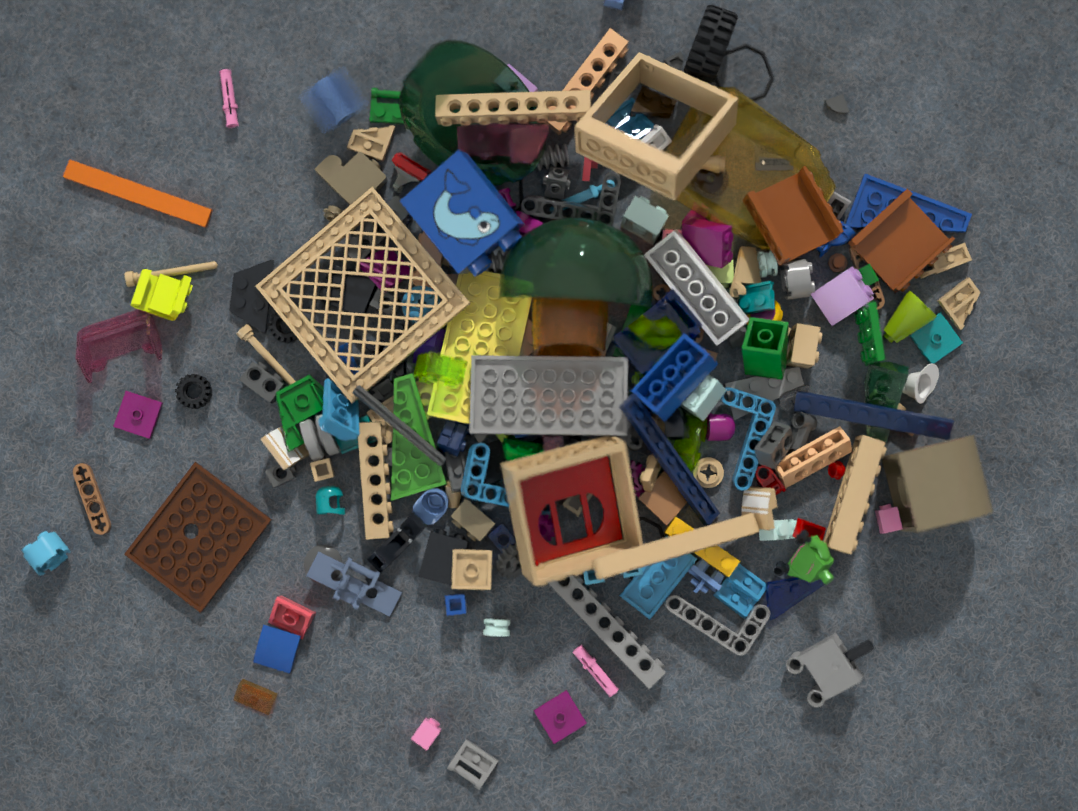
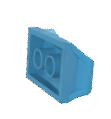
(339, 414)

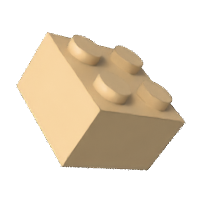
(803, 346)

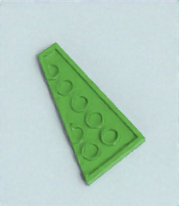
(410, 466)

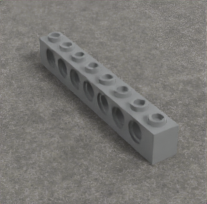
(647, 676)

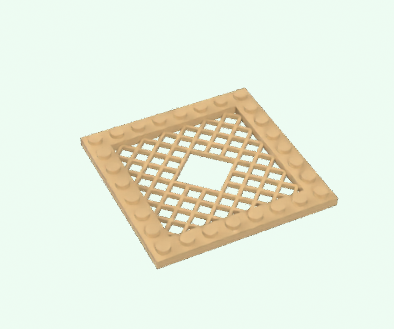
(342, 226)

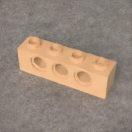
(813, 456)

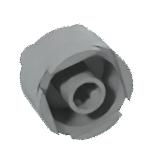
(797, 279)

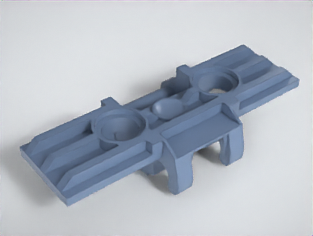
(352, 589)

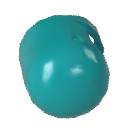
(322, 500)

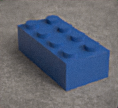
(674, 377)

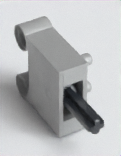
(830, 666)

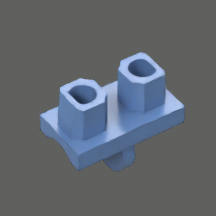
(712, 582)

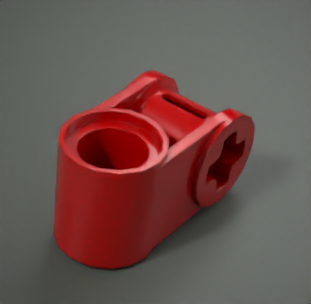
(770, 480)

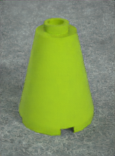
(908, 318)

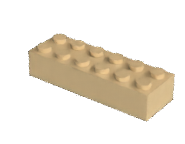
(854, 493)

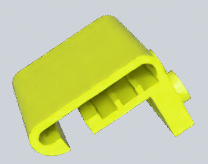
(161, 295)

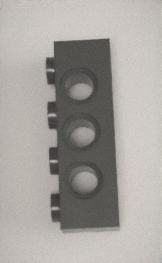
(398, 209)

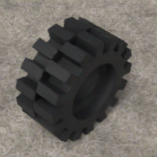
(276, 331)
(182, 391)

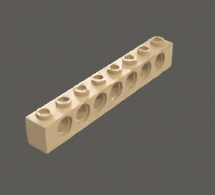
(505, 101)

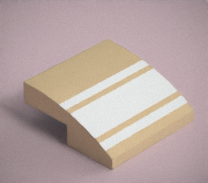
(277, 446)
(760, 502)

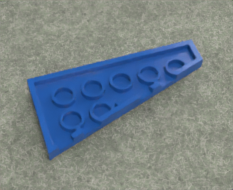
(876, 195)

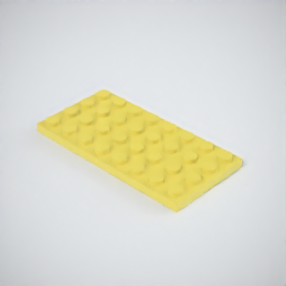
(482, 329)

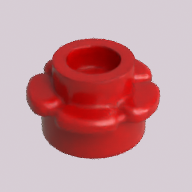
(836, 470)

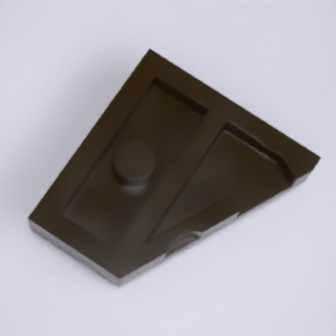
(653, 104)

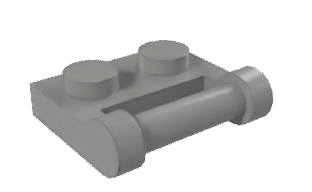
(475, 758)

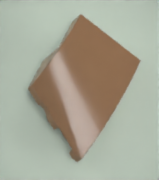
(664, 499)

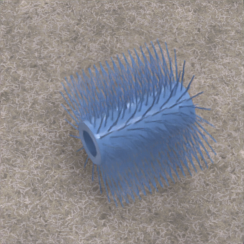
(333, 100)

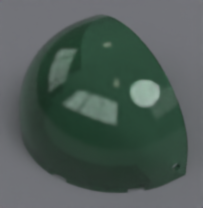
(458, 69)
(577, 262)

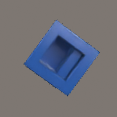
(456, 604)

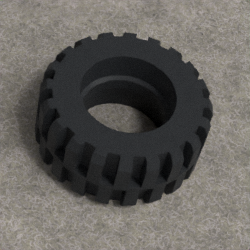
(710, 43)

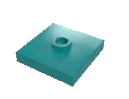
(936, 339)

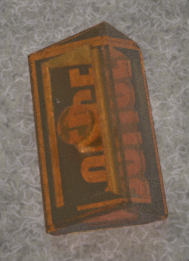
(255, 696)

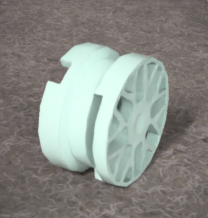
(767, 264)
(496, 627)

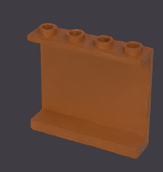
(793, 216)
(900, 243)

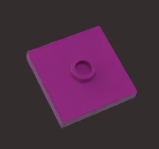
(391, 269)
(138, 414)
(560, 716)

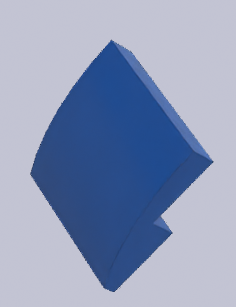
(276, 649)

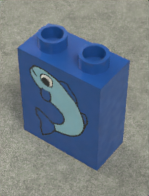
(463, 214)

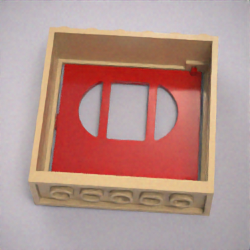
(562, 474)

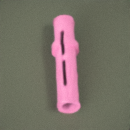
(226, 77)
(594, 669)

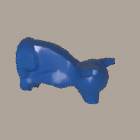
(844, 238)

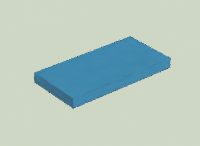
(658, 580)

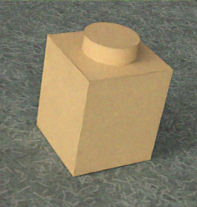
(322, 469)

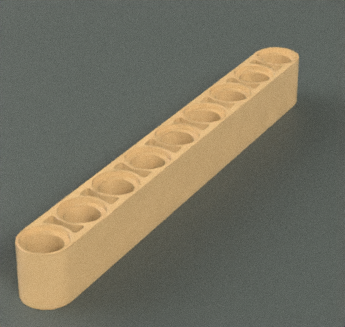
(675, 546)

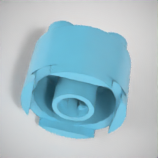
(46, 552)

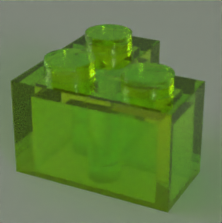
(438, 367)

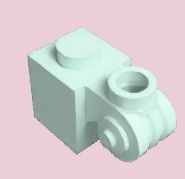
(782, 530)

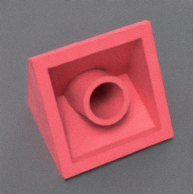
(291, 616)

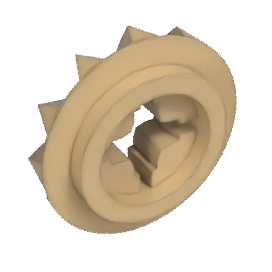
(714, 479)

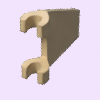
(746, 271)

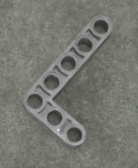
(716, 627)

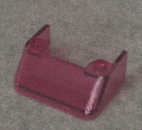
(514, 139)
(114, 338)

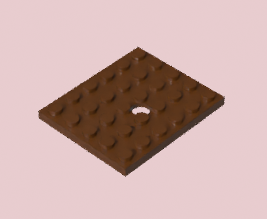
(198, 565)

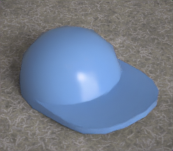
(431, 505)

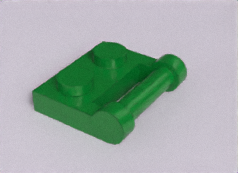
(385, 112)

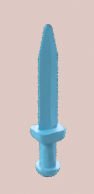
(585, 195)

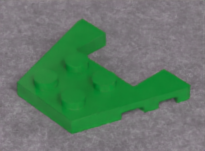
(296, 405)

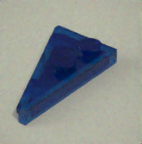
(786, 593)

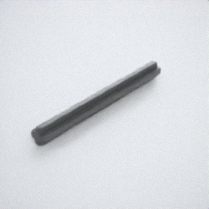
(399, 425)

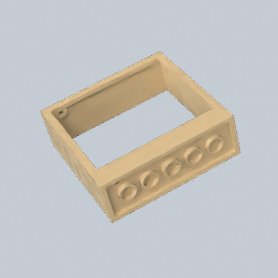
(639, 160)

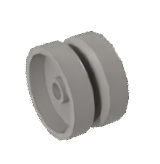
(316, 438)

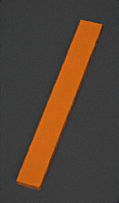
(137, 193)

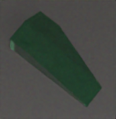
(884, 388)

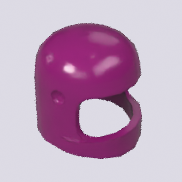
(721, 427)

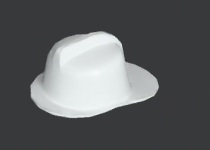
(922, 383)

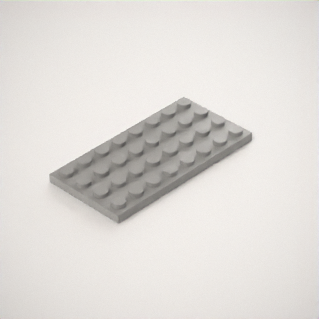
(548, 395)

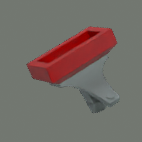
(407, 171)

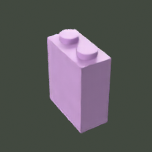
(842, 295)

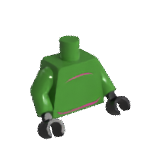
(809, 561)

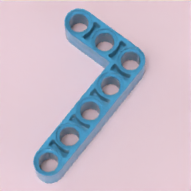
(752, 433)
(478, 481)

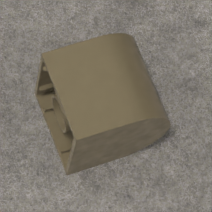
(938, 484)

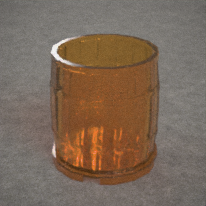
(569, 327)

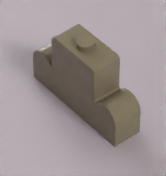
(353, 178)

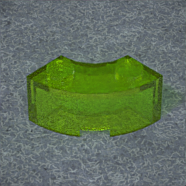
(656, 332)
(689, 448)

